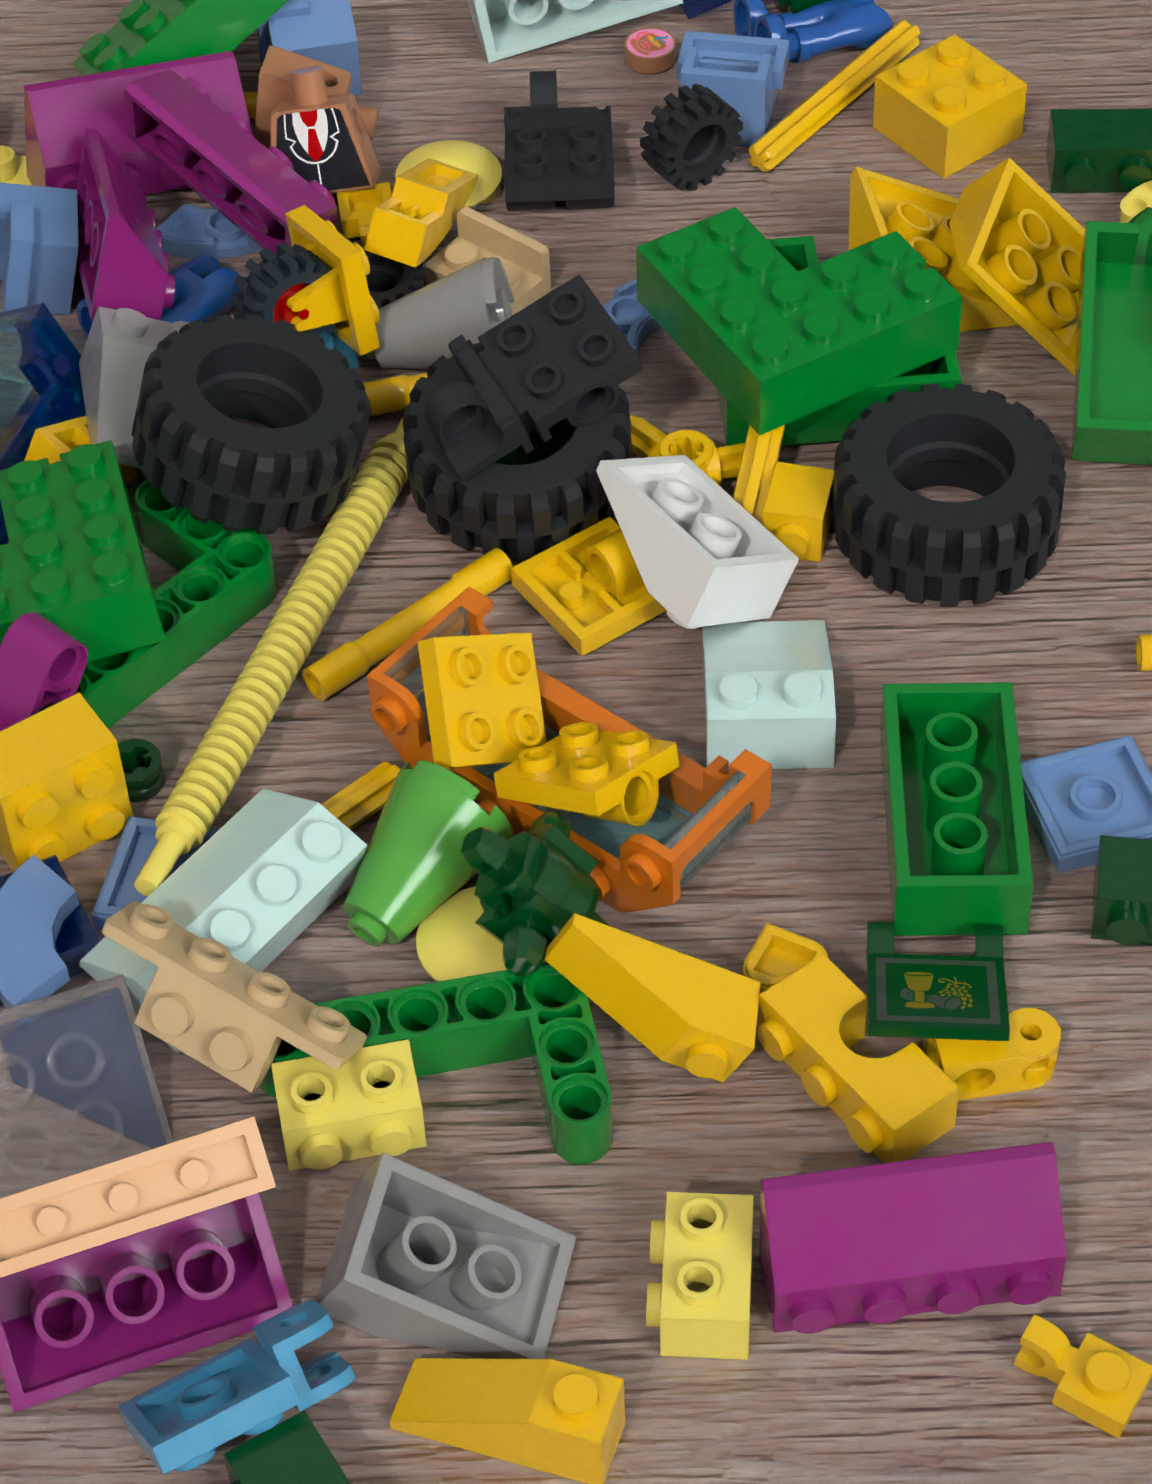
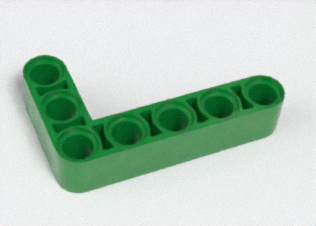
(219, 589)
(492, 1022)

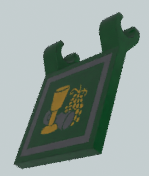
(936, 992)

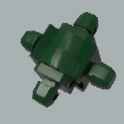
(530, 887)

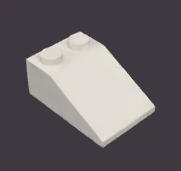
(695, 542)

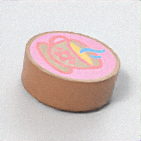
(650, 50)

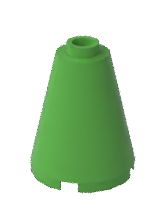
(416, 852)

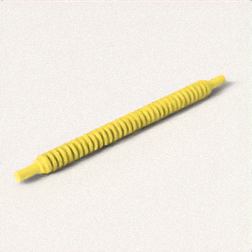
(276, 660)

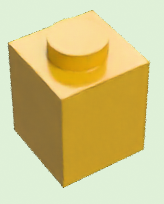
(800, 508)

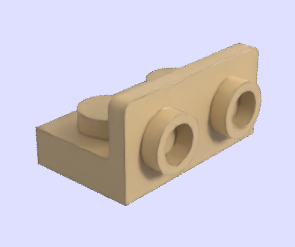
(481, 236)

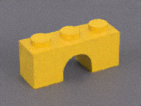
(886, 1102)

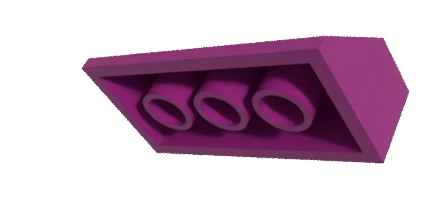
(64, 108)
(220, 157)
(117, 237)
(912, 1238)
(138, 1301)

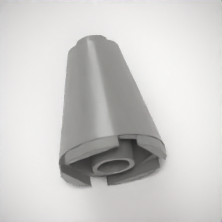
(423, 323)

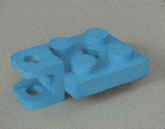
(237, 1391)

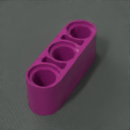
(37, 667)

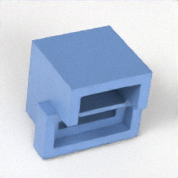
(317, 31)
(739, 71)
(38, 246)

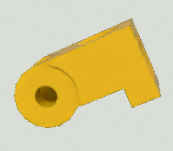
(1001, 1067)

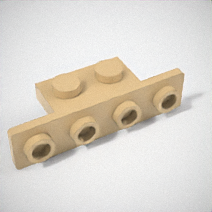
(221, 1006)

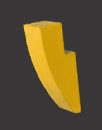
(419, 211)

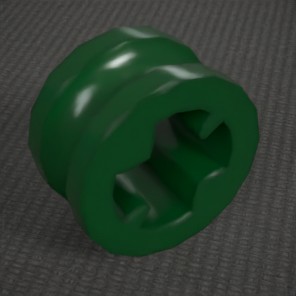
(142, 782)

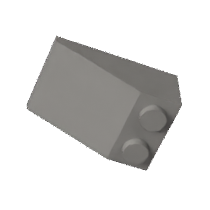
(113, 373)
(444, 1266)

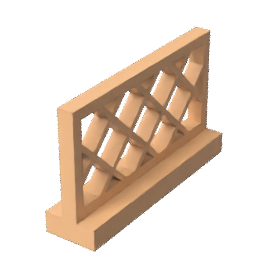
(132, 1195)

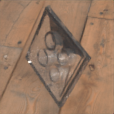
(74, 1086)

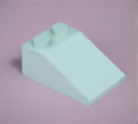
(770, 693)

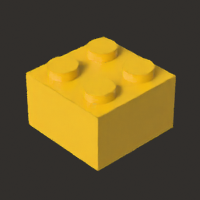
(949, 105)
(59, 784)

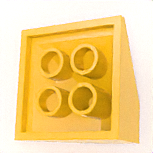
(923, 219)
(1022, 255)

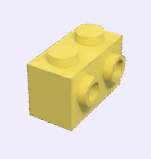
(349, 1111)
(704, 1275)

